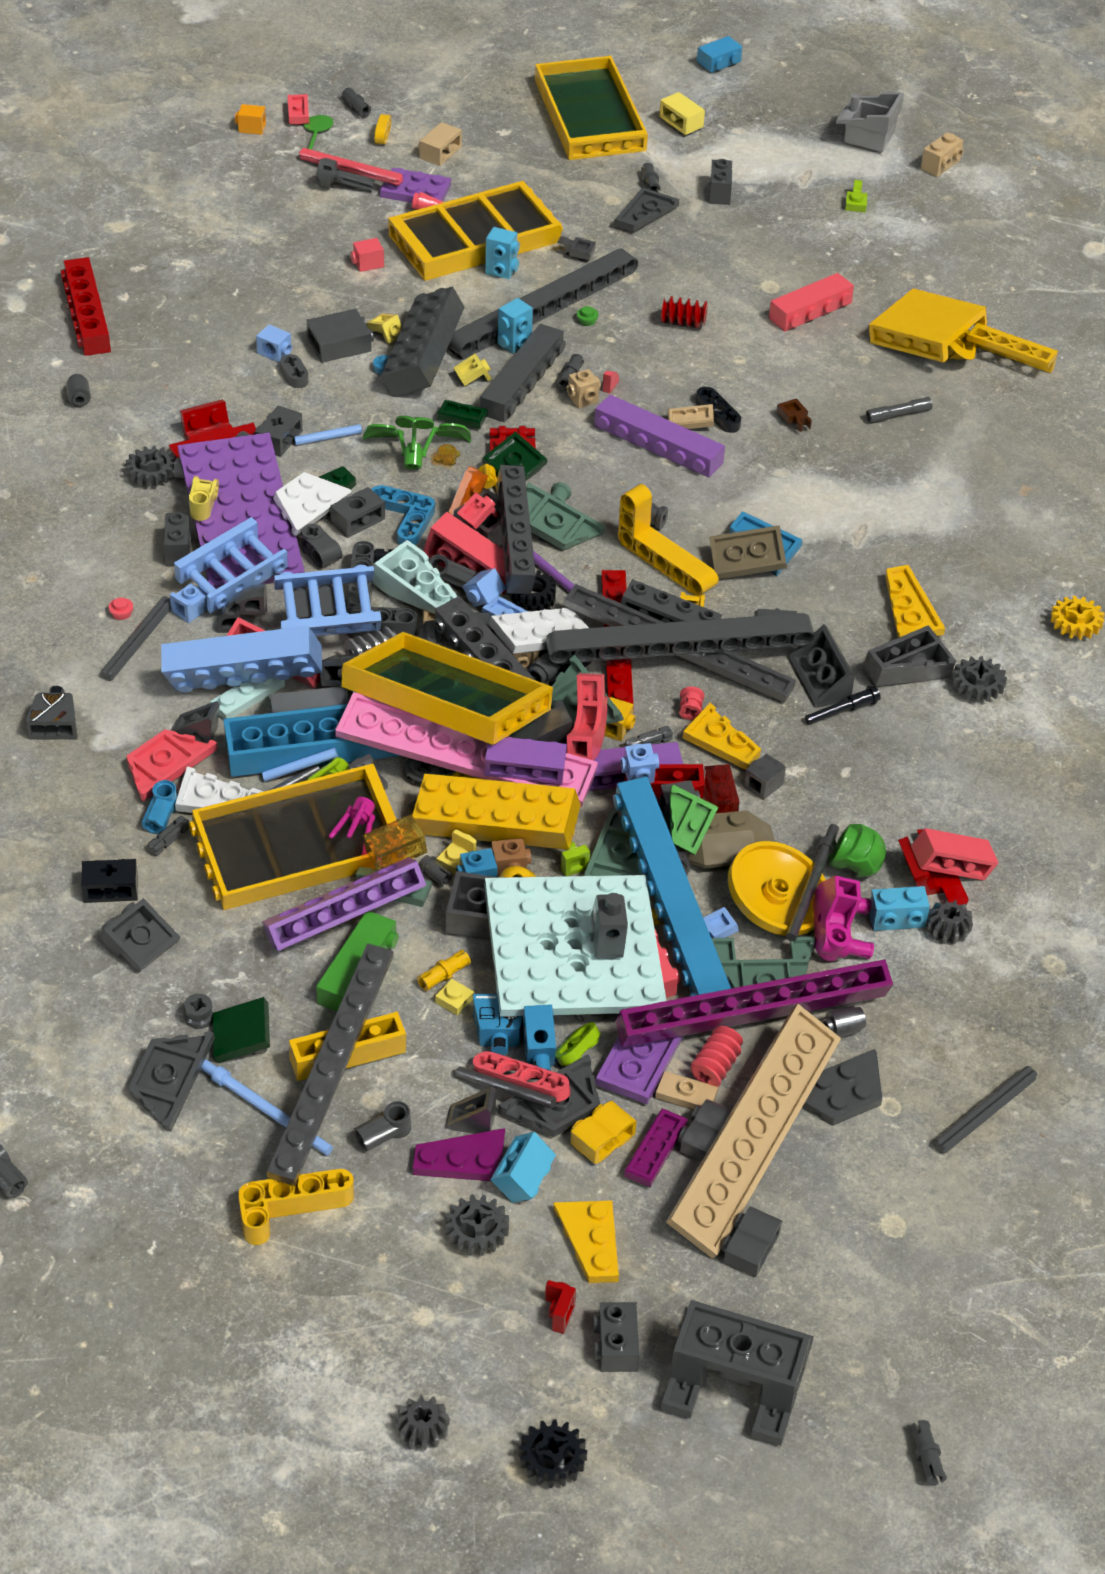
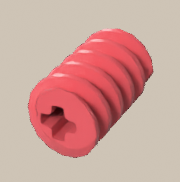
(717, 1056)

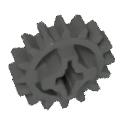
(150, 466)
(979, 679)
(477, 1225)

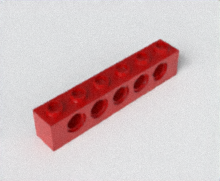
(85, 306)

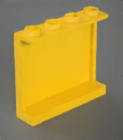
(925, 324)

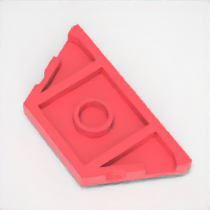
(165, 759)

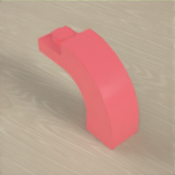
(591, 717)

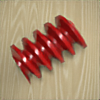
(684, 312)

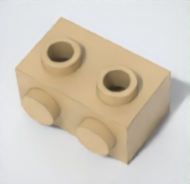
(942, 154)

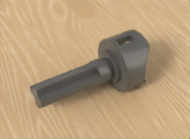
(328, 173)

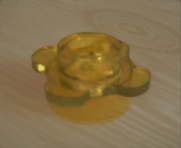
(447, 455)

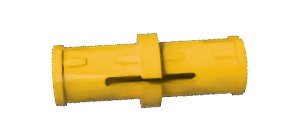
(443, 970)

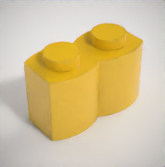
(603, 1132)

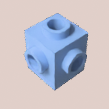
(639, 762)

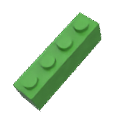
(372, 930)

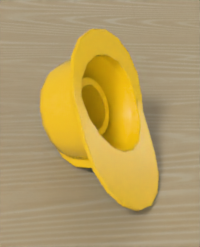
(962, 348)

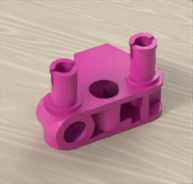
(834, 910)

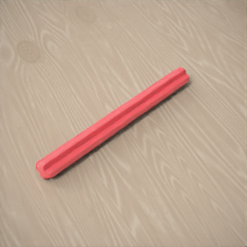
(354, 167)

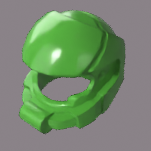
(858, 850)

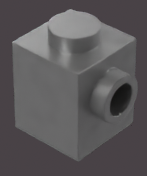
(764, 776)

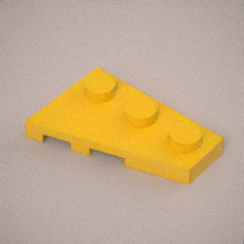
(720, 738)
(593, 1237)

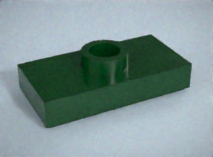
(462, 414)

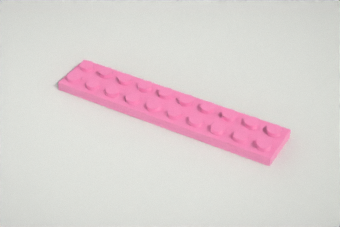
(417, 738)

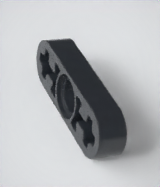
(728, 419)

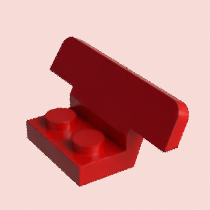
(208, 423)
(933, 881)

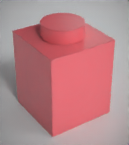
(367, 254)

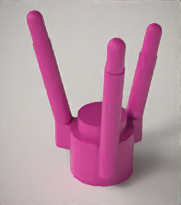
(359, 813)

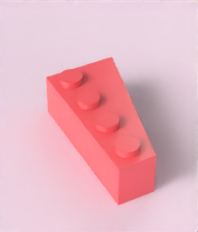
(464, 546)

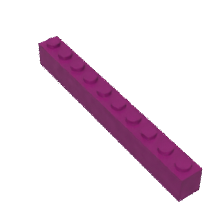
(752, 1003)

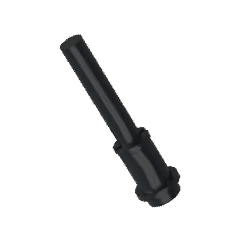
(868, 696)

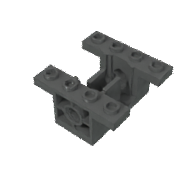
(743, 1353)

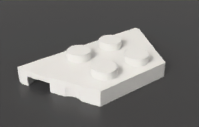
(308, 500)

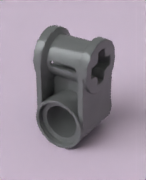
(320, 546)

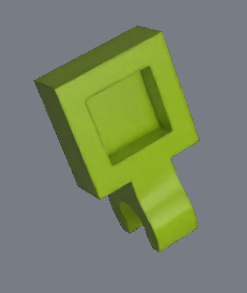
(856, 200)

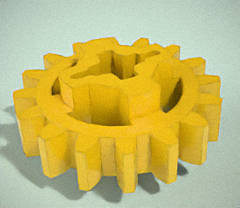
(1077, 617)

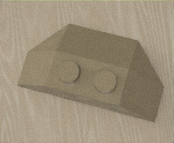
(727, 837)

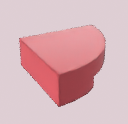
(610, 380)

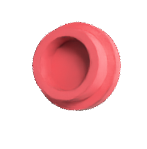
(121, 608)

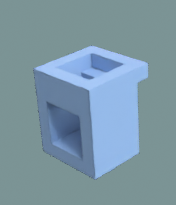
(189, 602)

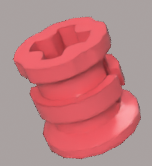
(691, 702)

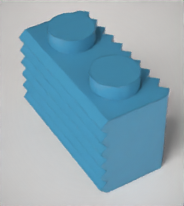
(719, 54)

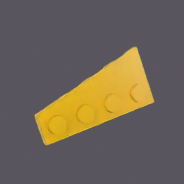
(909, 603)

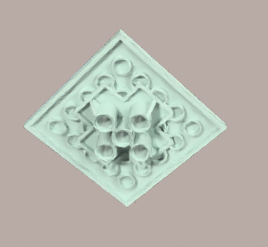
(548, 950)

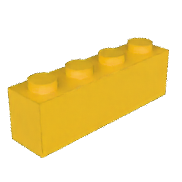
(379, 1039)

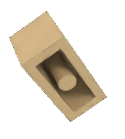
(440, 143)

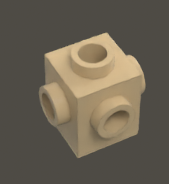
(583, 388)

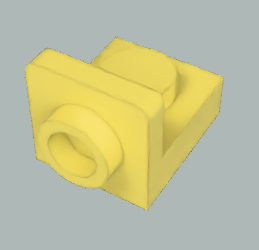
(388, 325)
(472, 369)
(460, 844)

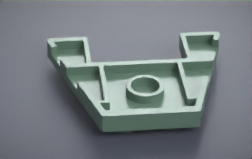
(757, 971)

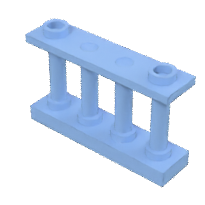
(228, 545)
(342, 622)

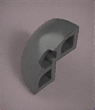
(248, 601)

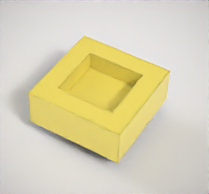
(454, 997)

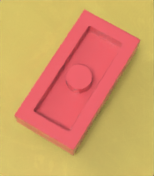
(298, 109)

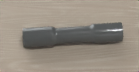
(886, 412)

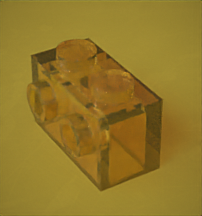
(395, 842)

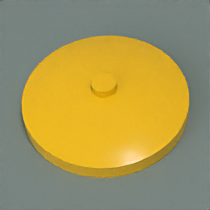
(768, 884)

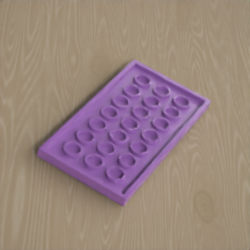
(247, 486)

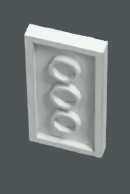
(529, 630)

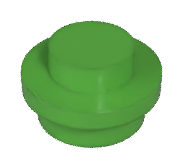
(587, 315)

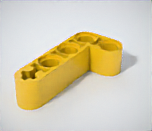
(330, 1188)

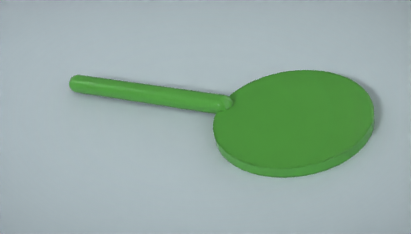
(317, 124)

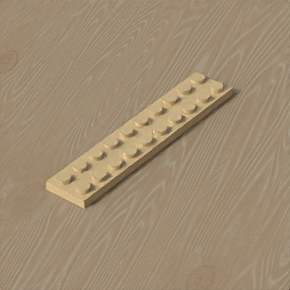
(753, 1131)

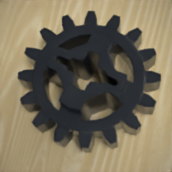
(549, 1457)

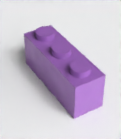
(526, 760)

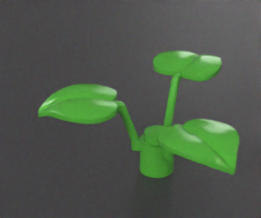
(413, 452)

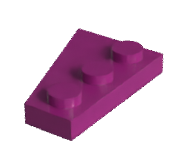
(461, 1157)

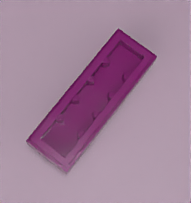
(655, 1148)

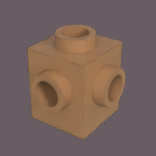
(510, 853)

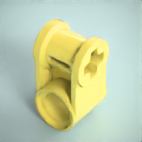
(202, 498)

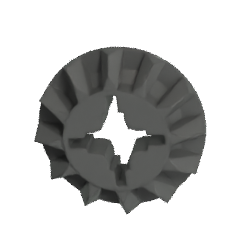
(414, 771)

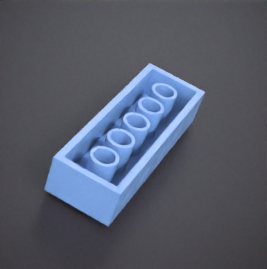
(241, 658)

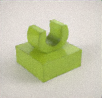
(575, 859)

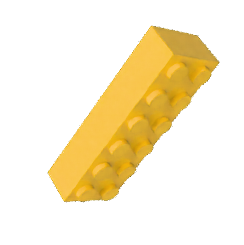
(497, 810)

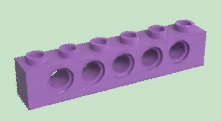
(343, 903)

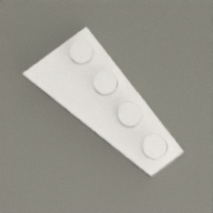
(206, 790)

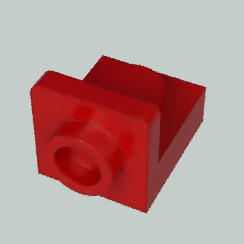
(563, 1303)

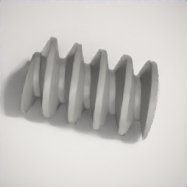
(367, 641)

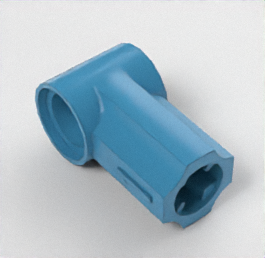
(160, 807)

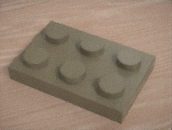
(748, 552)

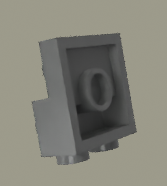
(139, 934)

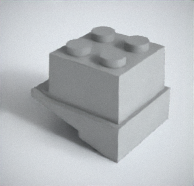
(871, 119)

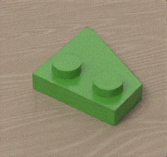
(689, 819)

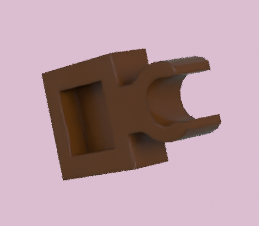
(794, 412)

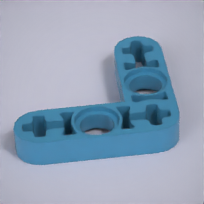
(421, 510)

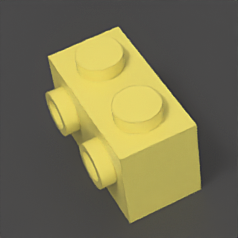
(682, 113)

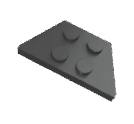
(168, 1075)
(846, 1089)
(564, 1113)

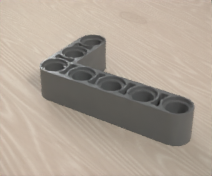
(398, 618)

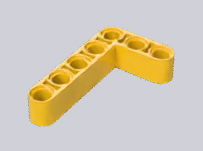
(655, 548)

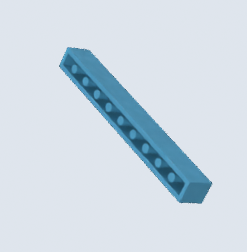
(670, 888)

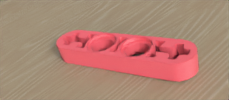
(549, 1083)

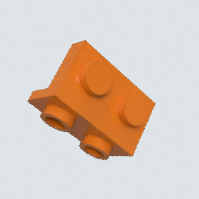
(472, 482)

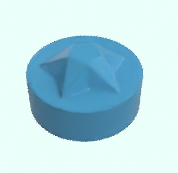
(379, 363)

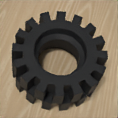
(538, 601)

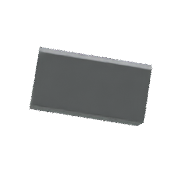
(823, 669)

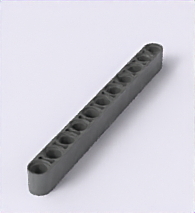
(548, 299)
(680, 638)

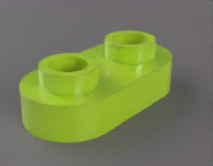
(578, 1043)

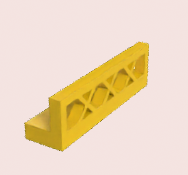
(1013, 347)

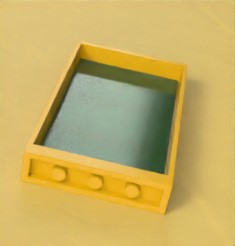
(590, 108)
(447, 687)

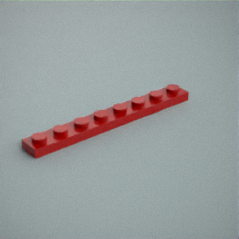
(617, 671)

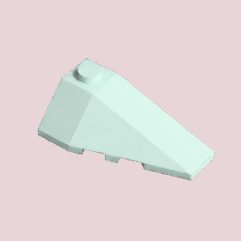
(411, 578)

